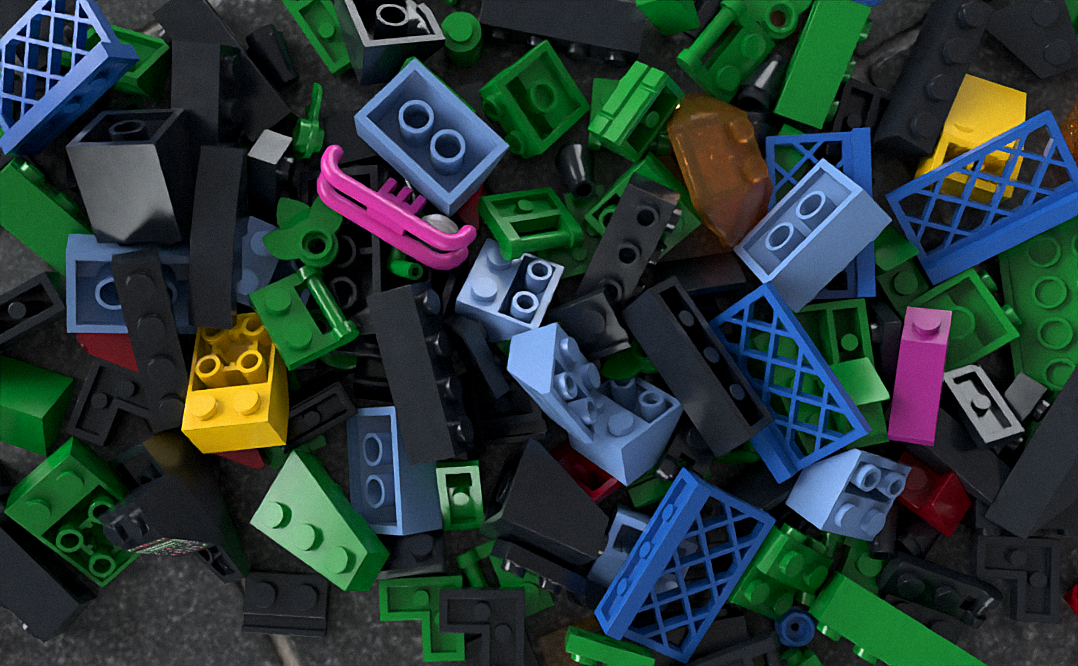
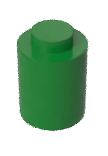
(462, 39)

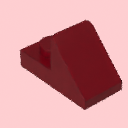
(933, 497)

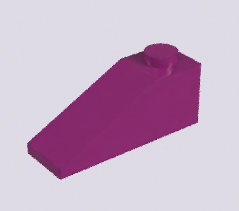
(920, 375)

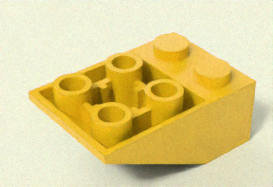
(977, 115)
(236, 389)

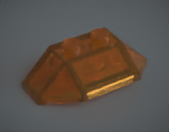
(720, 165)

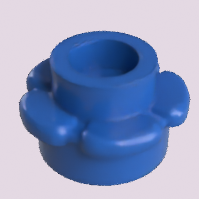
(804, 632)

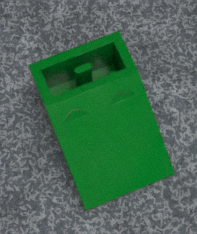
(62, 507)

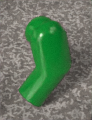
(739, 455)

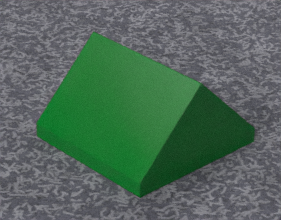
(148, 74)
(32, 404)

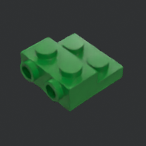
(533, 101)
(977, 318)
(779, 569)

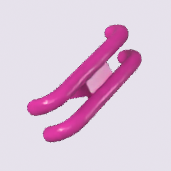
(391, 215)

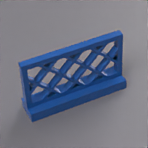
(65, 95)
(857, 167)
(1006, 230)
(775, 442)
(652, 558)

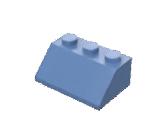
(430, 137)
(812, 234)
(92, 293)
(382, 482)

